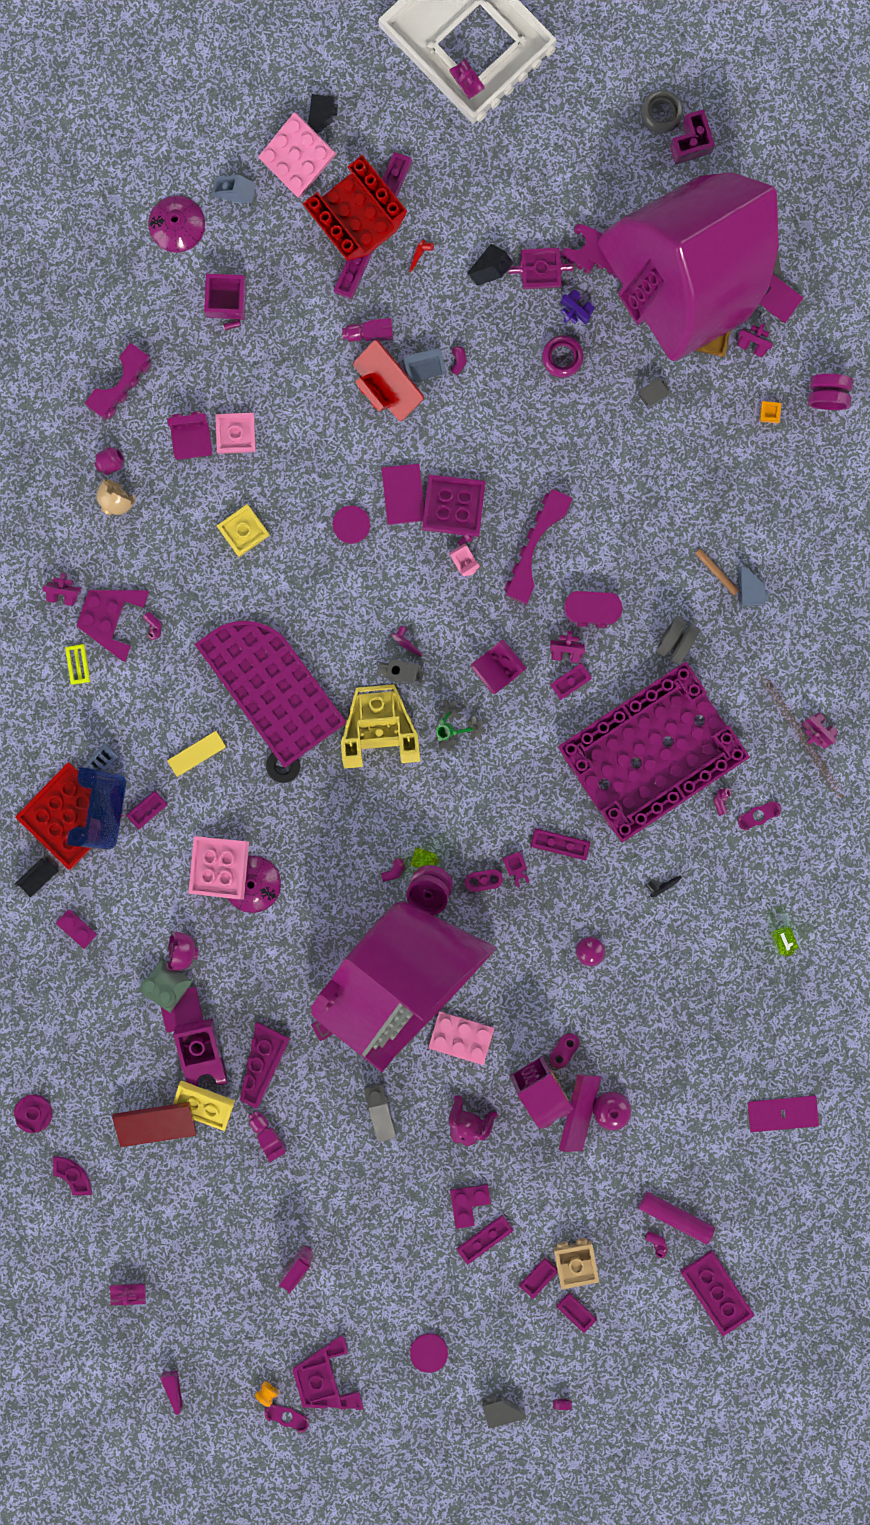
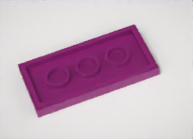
(580, 1117)
(717, 1293)

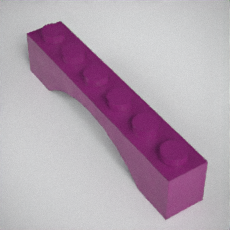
(554, 510)

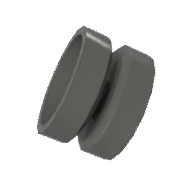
(676, 639)

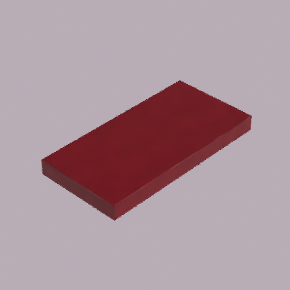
(154, 1124)

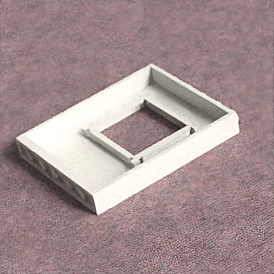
(422, 24)

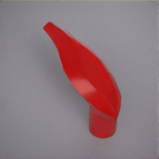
(420, 249)

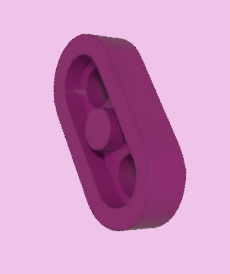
(483, 880)
(563, 1050)

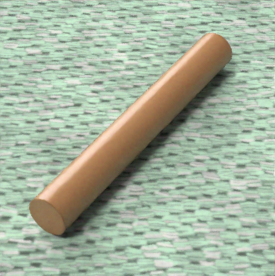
(717, 572)

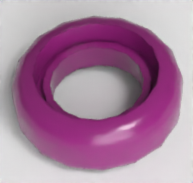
(573, 345)

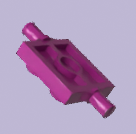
(541, 268)

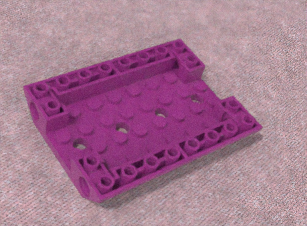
(666, 773)

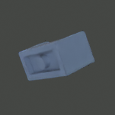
(424, 365)

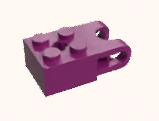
(200, 1059)

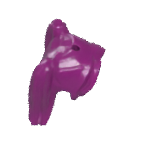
(468, 1127)

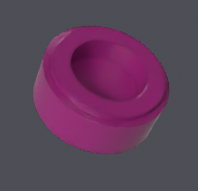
(562, 1404)

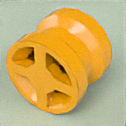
(266, 1394)

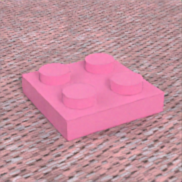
(235, 433)

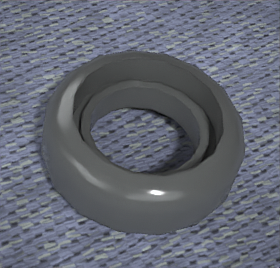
(661, 96)

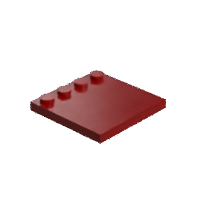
(55, 812)

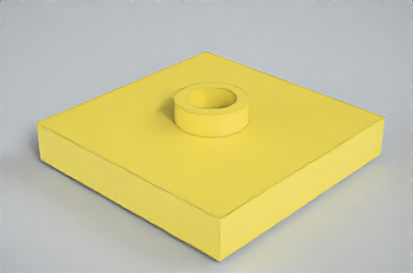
(243, 530)

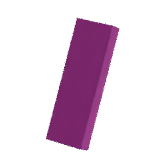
(560, 844)
(484, 1239)

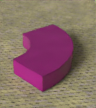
(72, 1174)

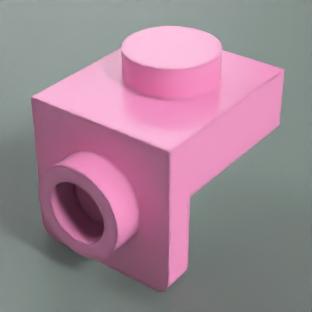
(464, 560)

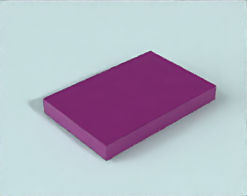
(403, 494)

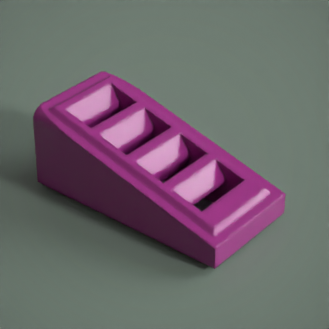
(171, 1384)

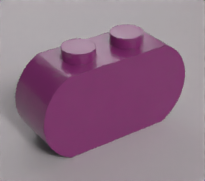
(592, 608)

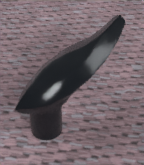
(663, 887)

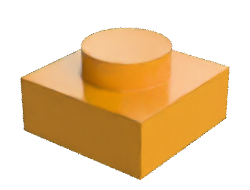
(770, 412)

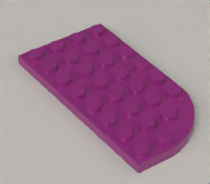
(271, 687)

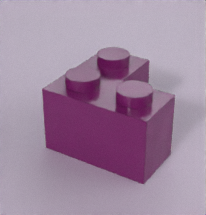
(696, 141)

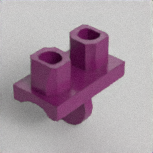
(467, 79)
(762, 344)
(54, 589)
(575, 649)
(818, 732)
(127, 1294)

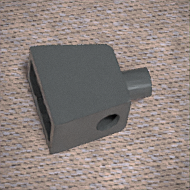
(409, 672)

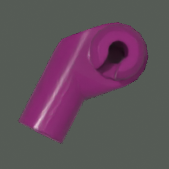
(461, 359)
(155, 626)
(719, 800)
(395, 872)
(659, 1244)

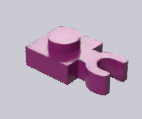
(515, 865)

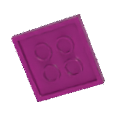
(453, 505)

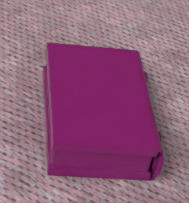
(296, 1269)

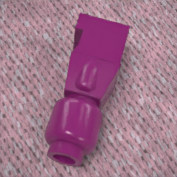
(372, 330)
(267, 1137)

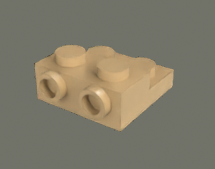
(576, 1263)

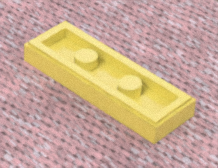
(196, 753)

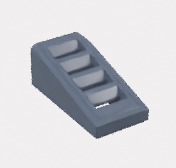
(114, 757)

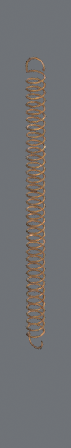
(803, 737)

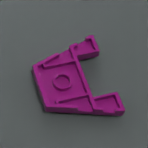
(102, 613)
(317, 1382)

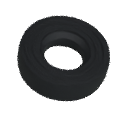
(280, 777)

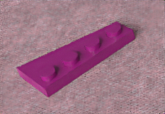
(264, 1058)

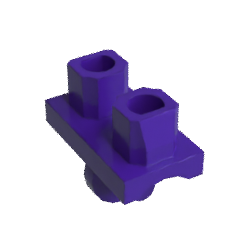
(570, 302)

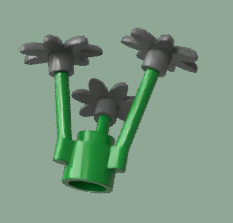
(446, 732)

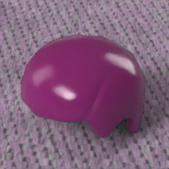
(590, 951)

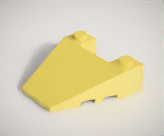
(378, 722)

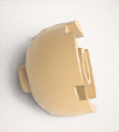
(112, 499)

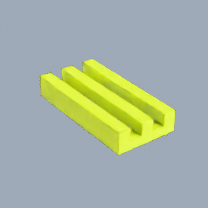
(85, 664)

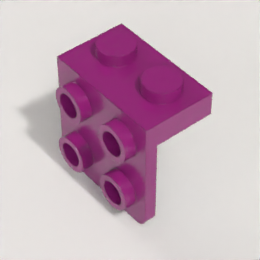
(190, 435)
(498, 667)

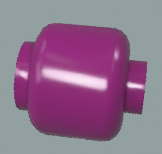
(109, 460)

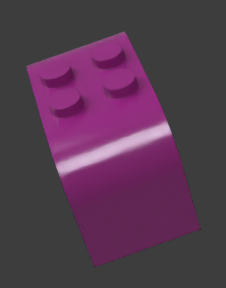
(541, 1093)

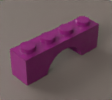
(105, 401)

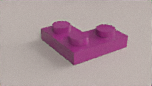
(464, 1199)

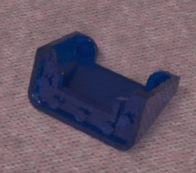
(103, 810)

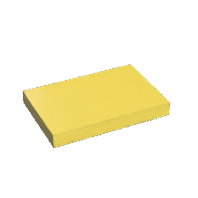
(205, 1105)

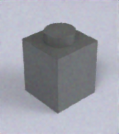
(654, 393)

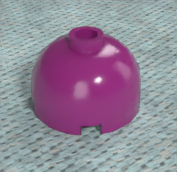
(181, 951)
(612, 1111)

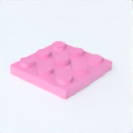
(297, 155)
(218, 867)

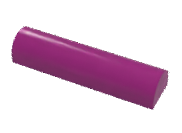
(676, 1218)

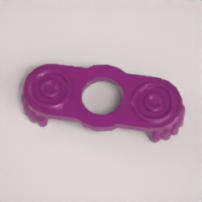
(769, 809)
(298, 1422)

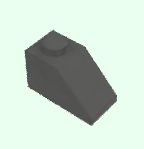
(501, 1411)

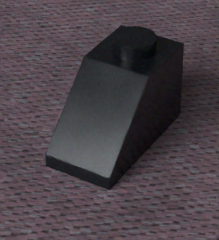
(321, 112)
(490, 265)

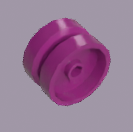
(830, 392)
(430, 889)

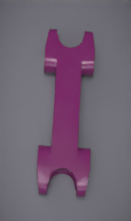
(590, 253)

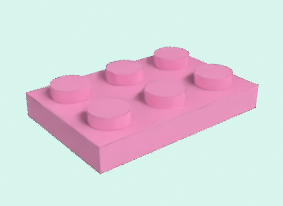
(461, 1038)

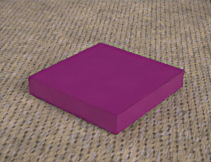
(185, 1012)

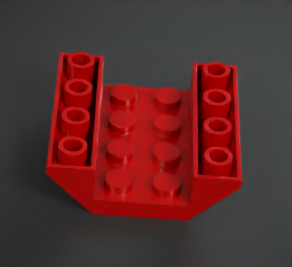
(357, 211)

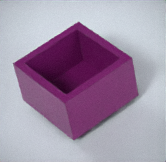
(225, 296)

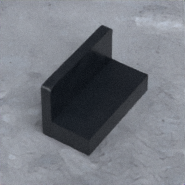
(37, 876)

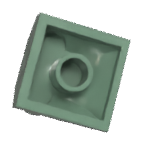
(165, 986)

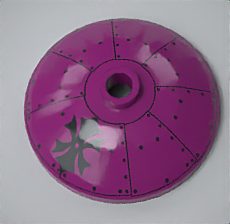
(180, 235)
(266, 887)

